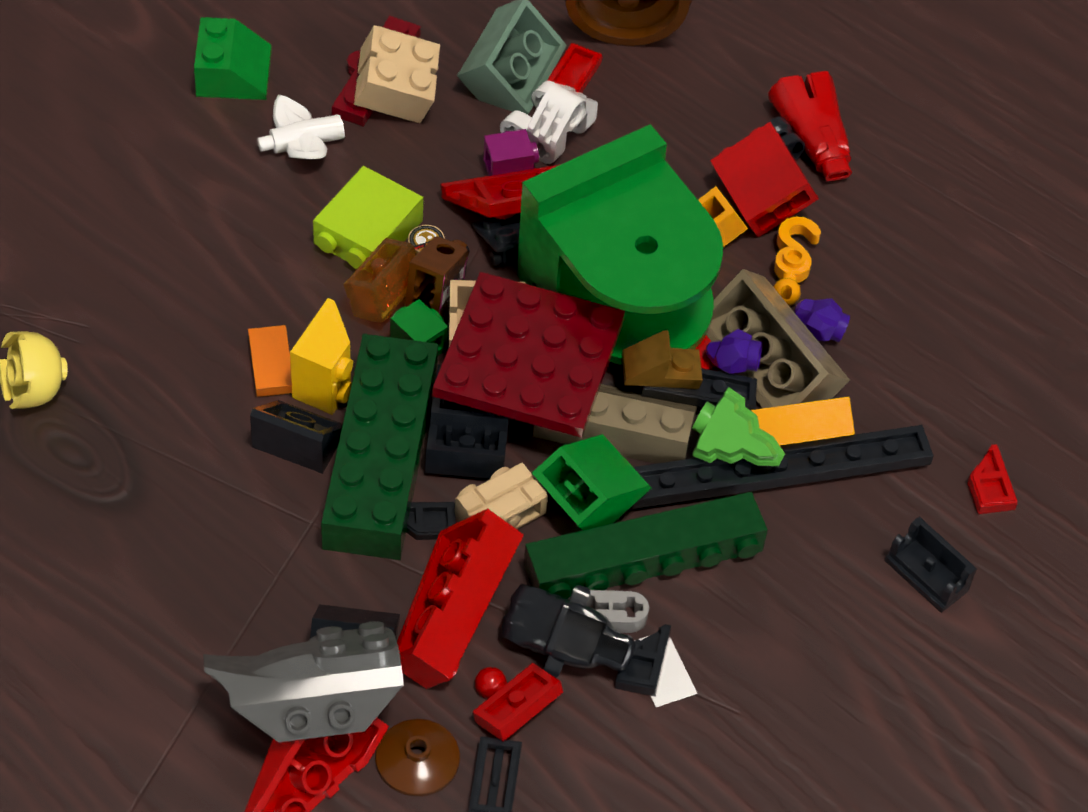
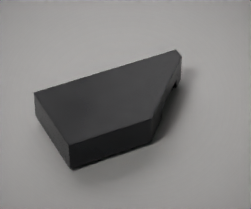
(429, 519)
(646, 665)

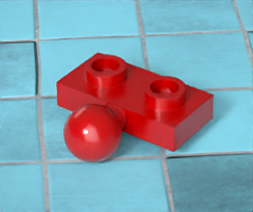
(513, 702)

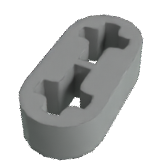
(613, 606)

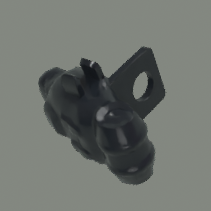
(565, 630)

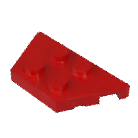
(491, 195)

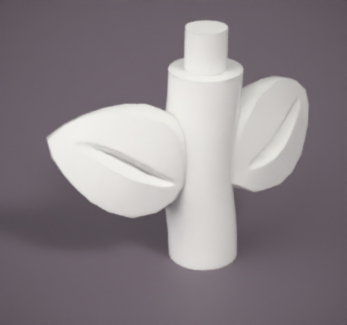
(299, 132)

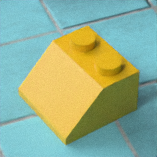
(322, 362)

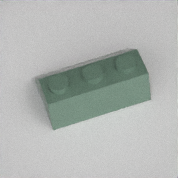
(512, 57)

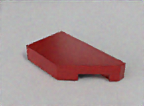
(991, 484)

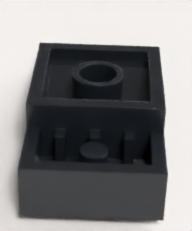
(465, 440)

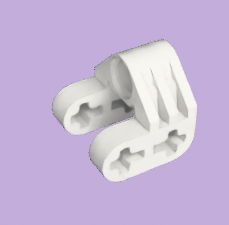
(557, 112)

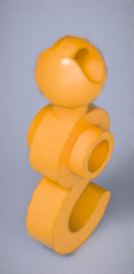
(793, 261)

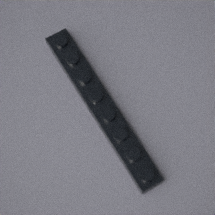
(801, 464)

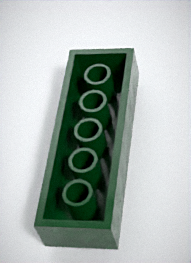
(380, 447)

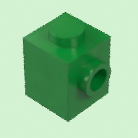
(420, 324)

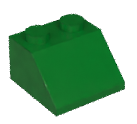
(231, 60)

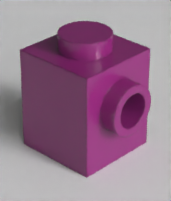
(509, 152)

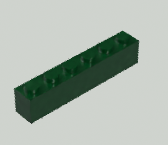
(647, 546)

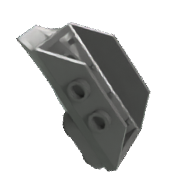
(314, 686)

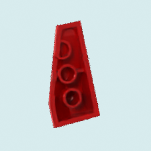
(308, 770)

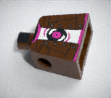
(436, 266)

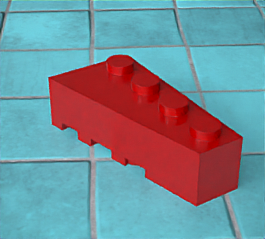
(454, 595)

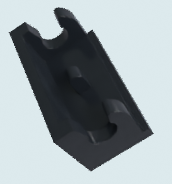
(931, 565)

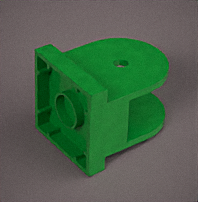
(625, 237)

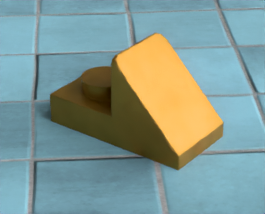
(658, 365)

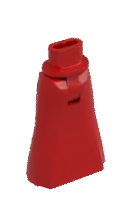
(816, 118)

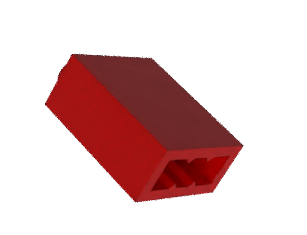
(764, 179)

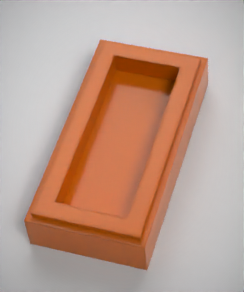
(270, 360)

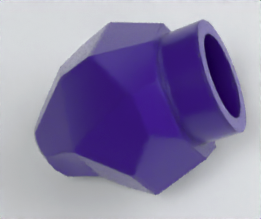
(823, 318)
(735, 352)

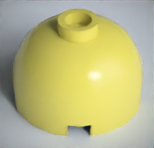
(31, 369)

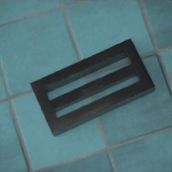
(500, 746)

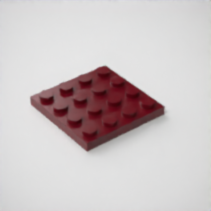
(529, 354)

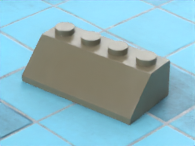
(792, 360)
(635, 425)

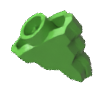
(734, 434)

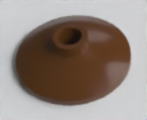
(412, 772)

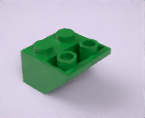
(591, 481)

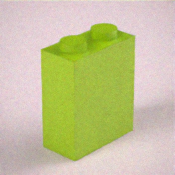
(365, 215)

